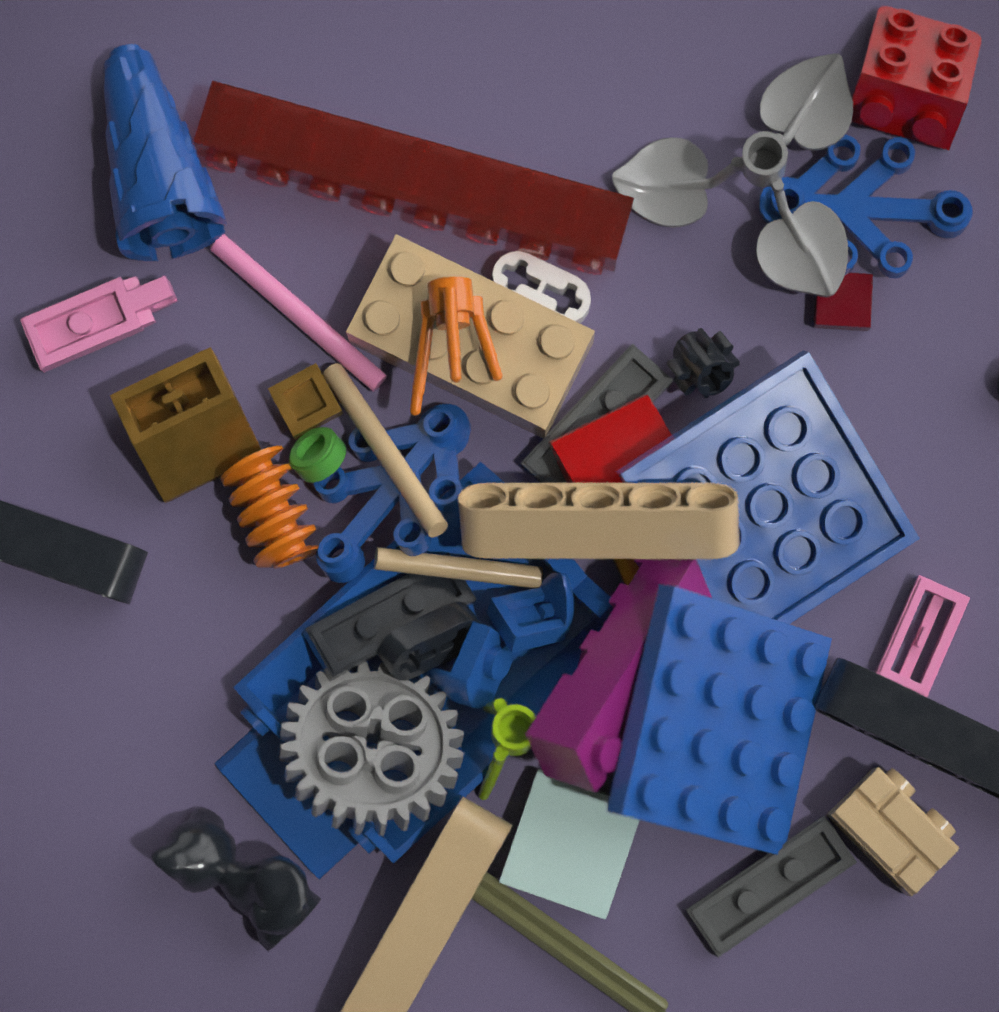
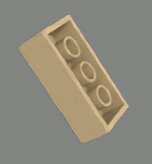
(533, 344)

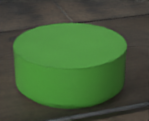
(317, 454)

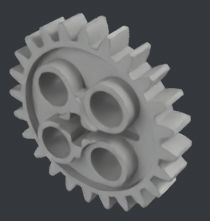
(365, 791)

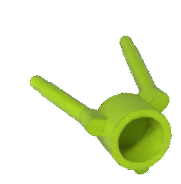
(508, 737)

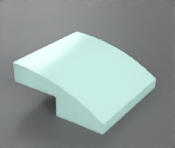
(569, 847)

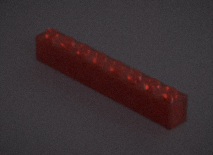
(412, 177)

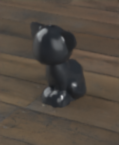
(267, 891)

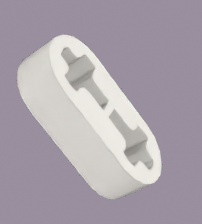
(547, 277)

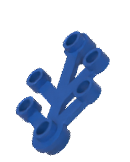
(858, 208)
(426, 446)

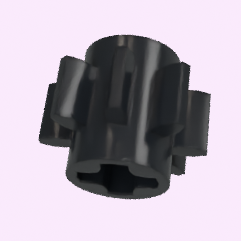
(703, 363)

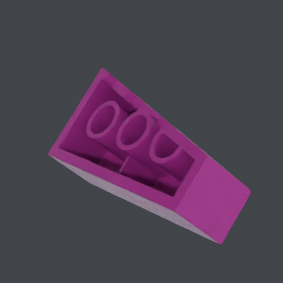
(587, 713)

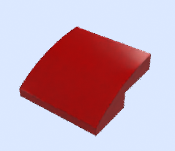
(609, 442)

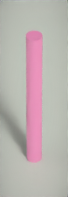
(298, 313)

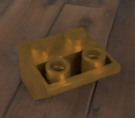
(186, 424)

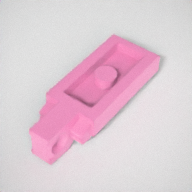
(94, 319)

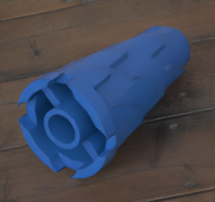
(156, 175)

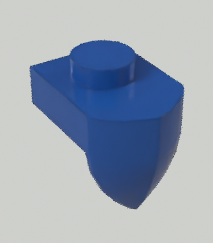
(534, 615)
(477, 670)

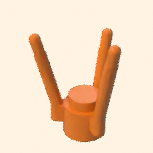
(451, 306)

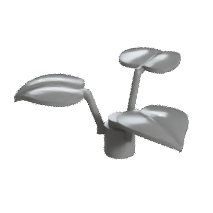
(804, 248)

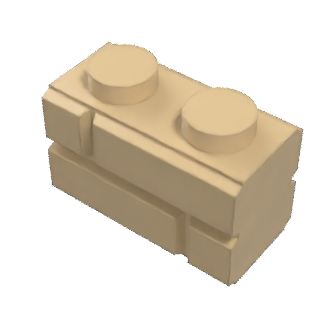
(894, 829)

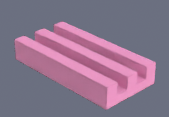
(939, 593)

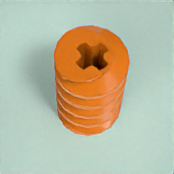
(269, 509)

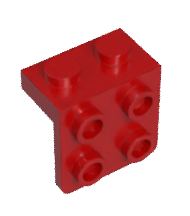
(915, 77)

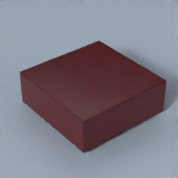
(849, 307)

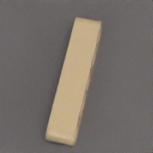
(599, 520)
(430, 911)

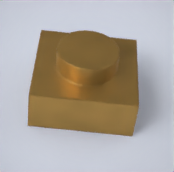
(305, 401)

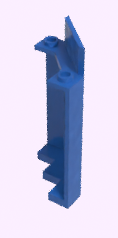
(275, 682)

